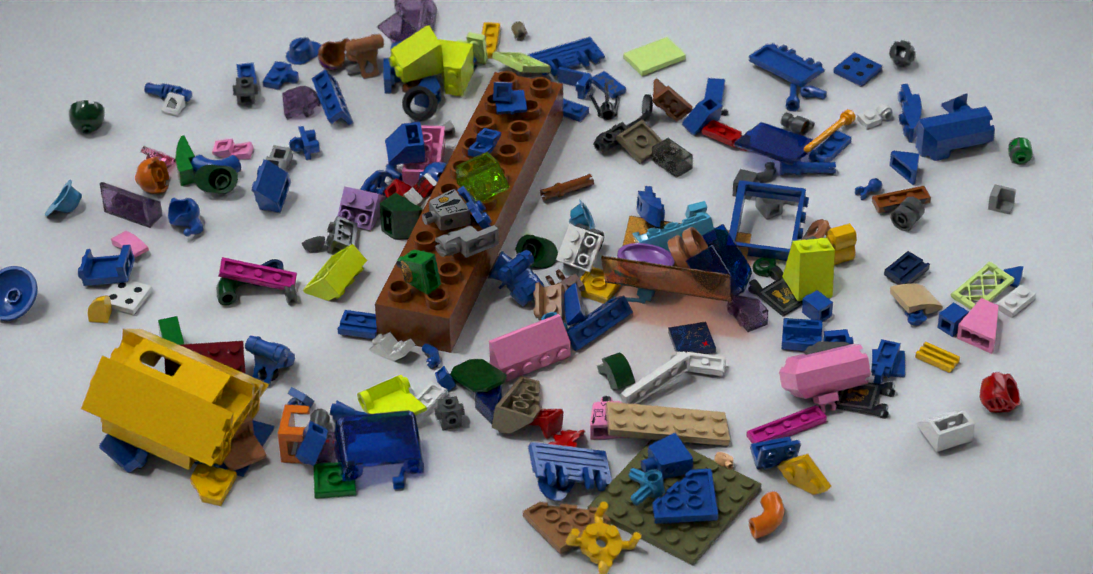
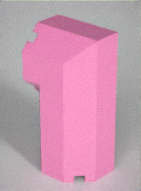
(825, 371)

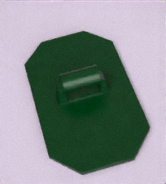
(478, 375)

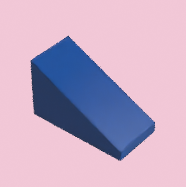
(444, 378)

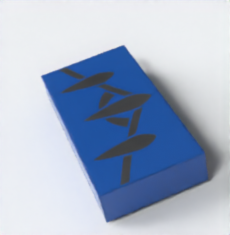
(615, 88)

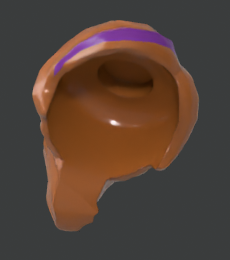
(332, 54)

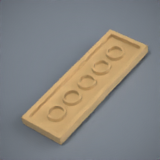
(660, 422)

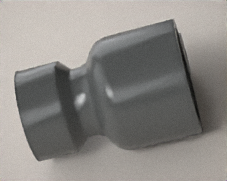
(797, 124)

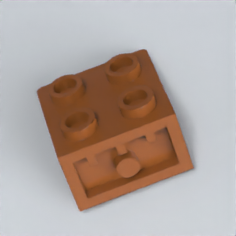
(670, 101)

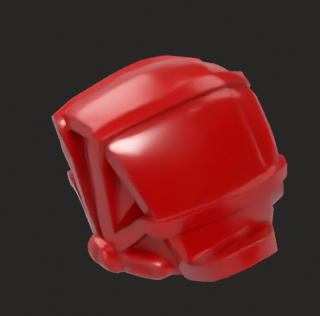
(999, 393)

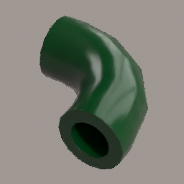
(226, 290)

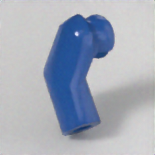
(811, 91)

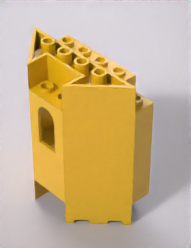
(167, 415)

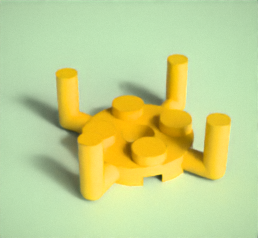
(601, 531)

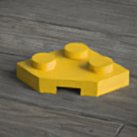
(804, 474)
(212, 483)

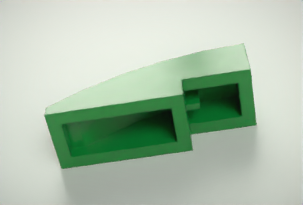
(183, 161)

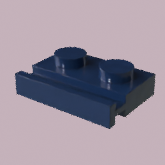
(906, 269)

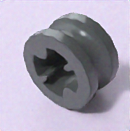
(290, 293)

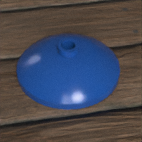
(16, 282)

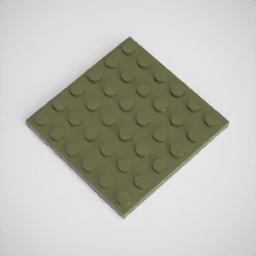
(681, 539)

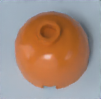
(152, 175)

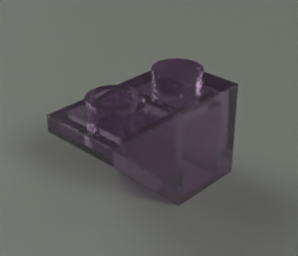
(748, 312)

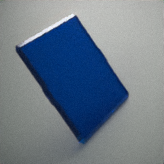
(774, 143)

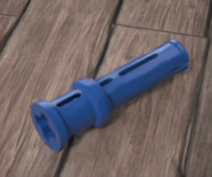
(808, 167)

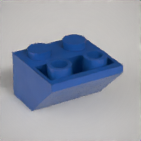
(406, 144)
(271, 187)

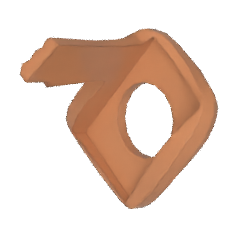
(823, 227)

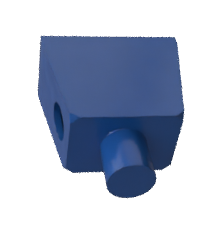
(668, 457)

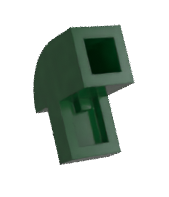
(617, 371)

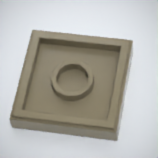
(639, 141)

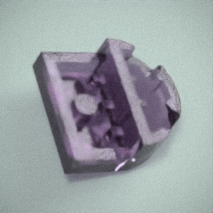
(299, 101)

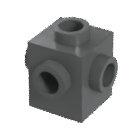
(900, 47)
(245, 90)
(449, 412)

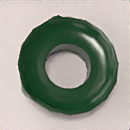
(763, 271)

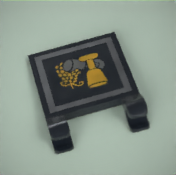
(777, 293)
(865, 398)

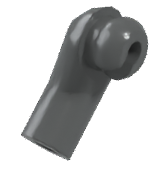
(768, 172)

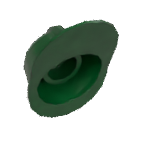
(216, 179)
(542, 249)

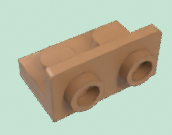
(549, 300)

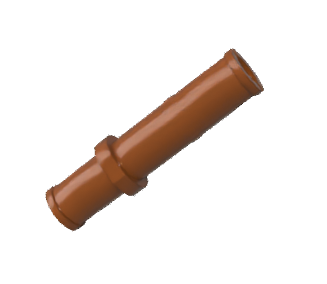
(560, 189)

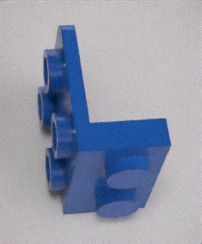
(773, 452)
(123, 453)

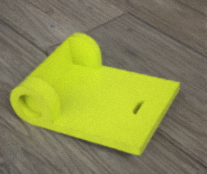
(390, 397)

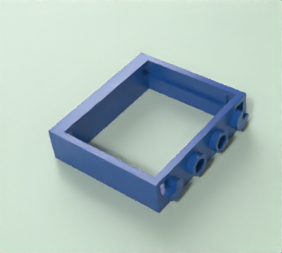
(769, 191)

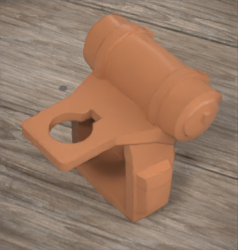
(365, 49)

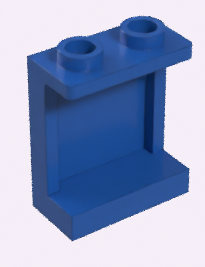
(106, 268)

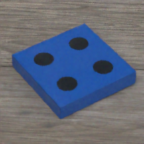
(857, 69)

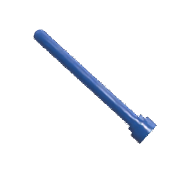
(792, 101)

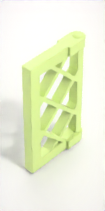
(998, 288)

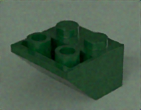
(398, 216)

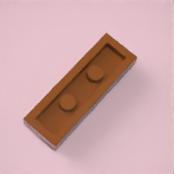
(892, 200)

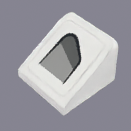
(173, 104)

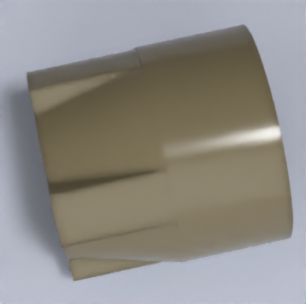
(519, 30)

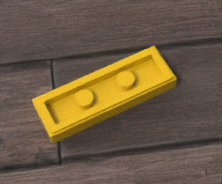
(491, 33)

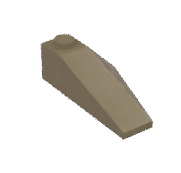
(518, 406)

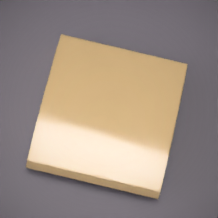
(915, 298)

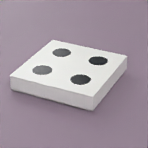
(128, 296)

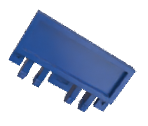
(569, 55)
(786, 64)
(570, 465)

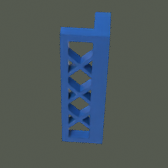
(331, 97)
(598, 322)

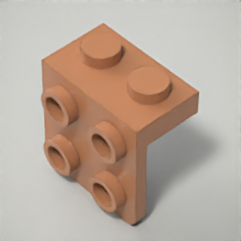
(244, 447)

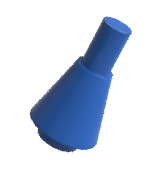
(341, 410)

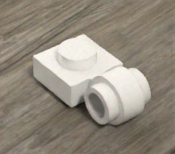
(871, 118)

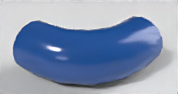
(231, 161)

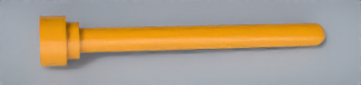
(846, 118)

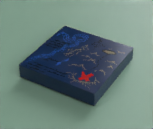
(692, 338)

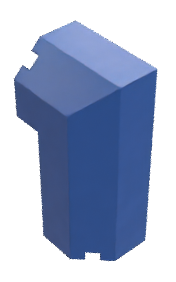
(944, 133)

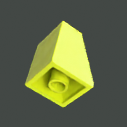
(417, 56)
(457, 66)
(810, 267)

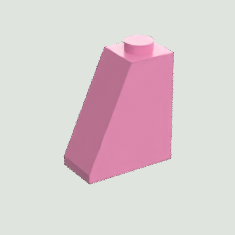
(980, 326)

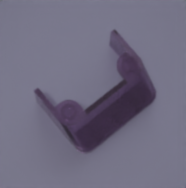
(409, 19)

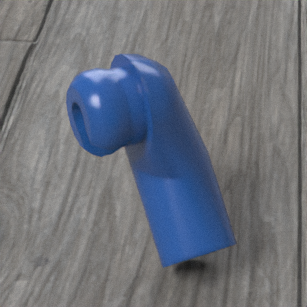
(392, 169)
(434, 359)

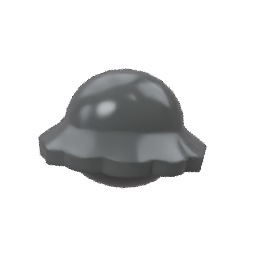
(314, 244)

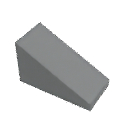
(449, 129)

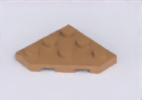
(557, 522)

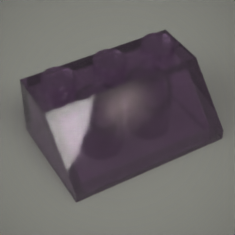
(130, 205)

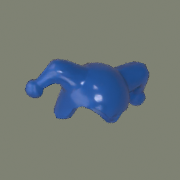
(185, 213)

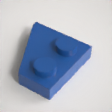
(476, 208)

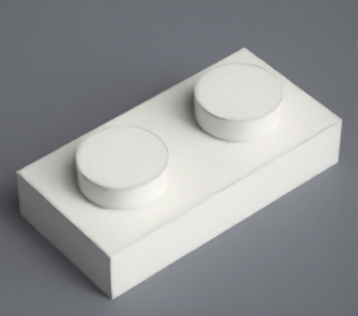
(1016, 301)

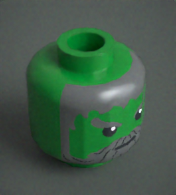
(1020, 150)

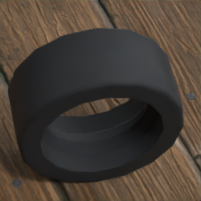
(410, 94)

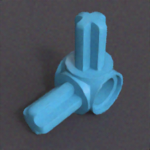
(650, 482)

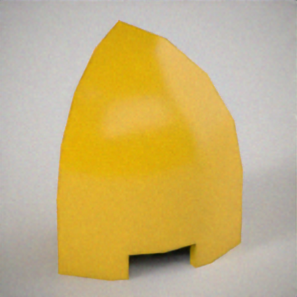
(100, 309)

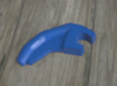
(377, 179)

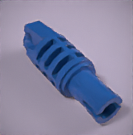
(163, 89)

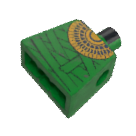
(420, 270)

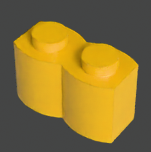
(843, 241)

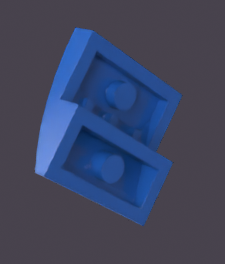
(800, 333)

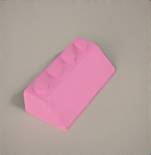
(530, 347)

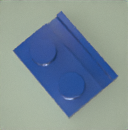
(358, 324)

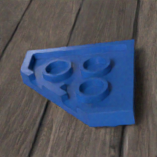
(688, 500)

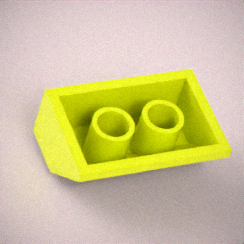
(336, 274)

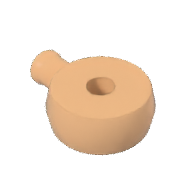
(724, 460)

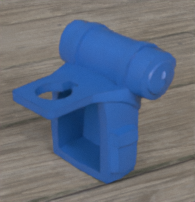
(519, 277)
(268, 355)

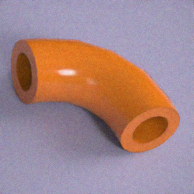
(770, 518)

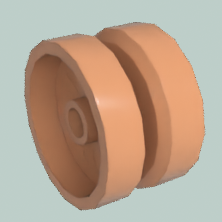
(686, 246)

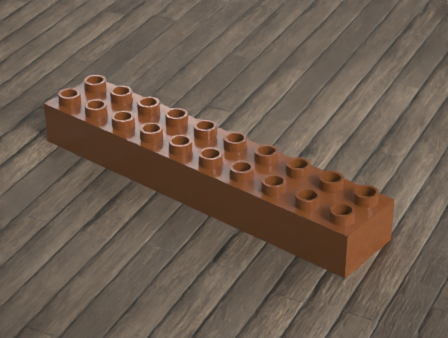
(520, 152)

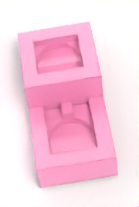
(227, 147)
(127, 238)

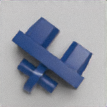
(306, 142)

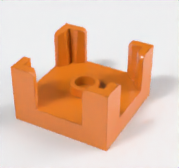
(289, 433)

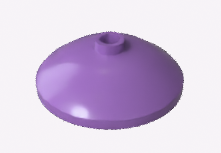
(646, 253)

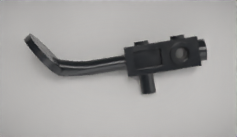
(607, 139)

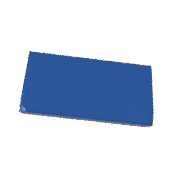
(573, 305)

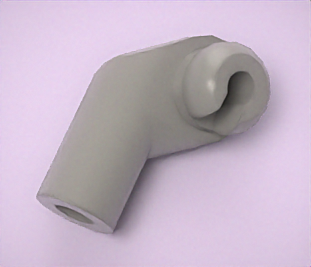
(352, 69)

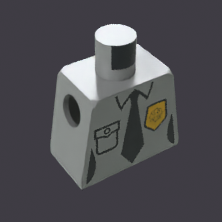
(447, 211)

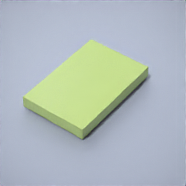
(654, 56)
(521, 62)

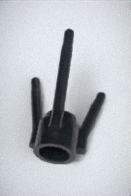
(607, 109)

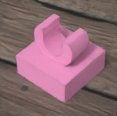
(825, 399)

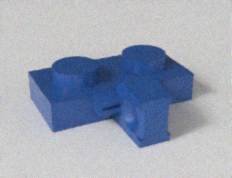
(278, 74)

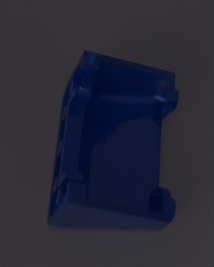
(377, 441)

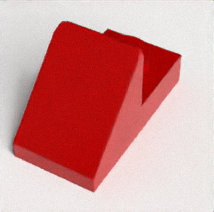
(550, 421)

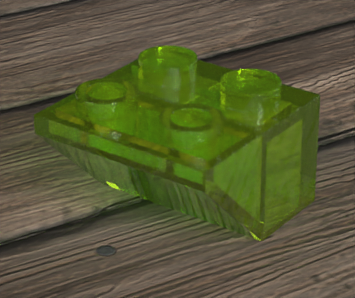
(481, 177)

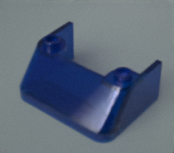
(723, 257)

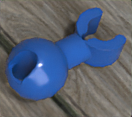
(874, 185)

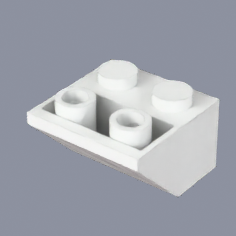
(579, 248)
(948, 430)

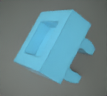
(696, 209)

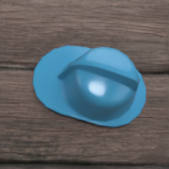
(66, 200)
(581, 215)

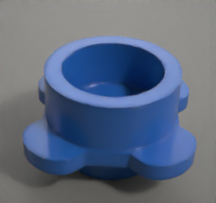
(916, 318)

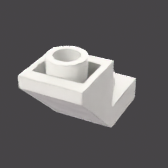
(389, 347)

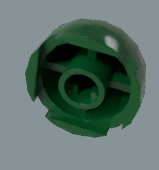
(86, 116)

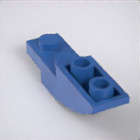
(910, 112)
(650, 206)

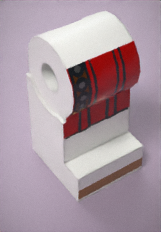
(421, 190)

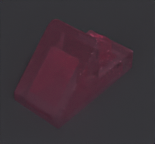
(169, 161)

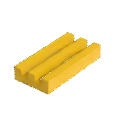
(940, 357)

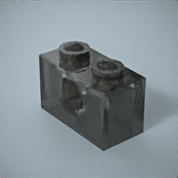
(672, 157)

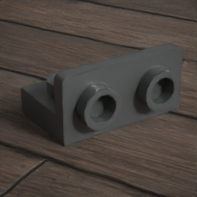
(341, 234)

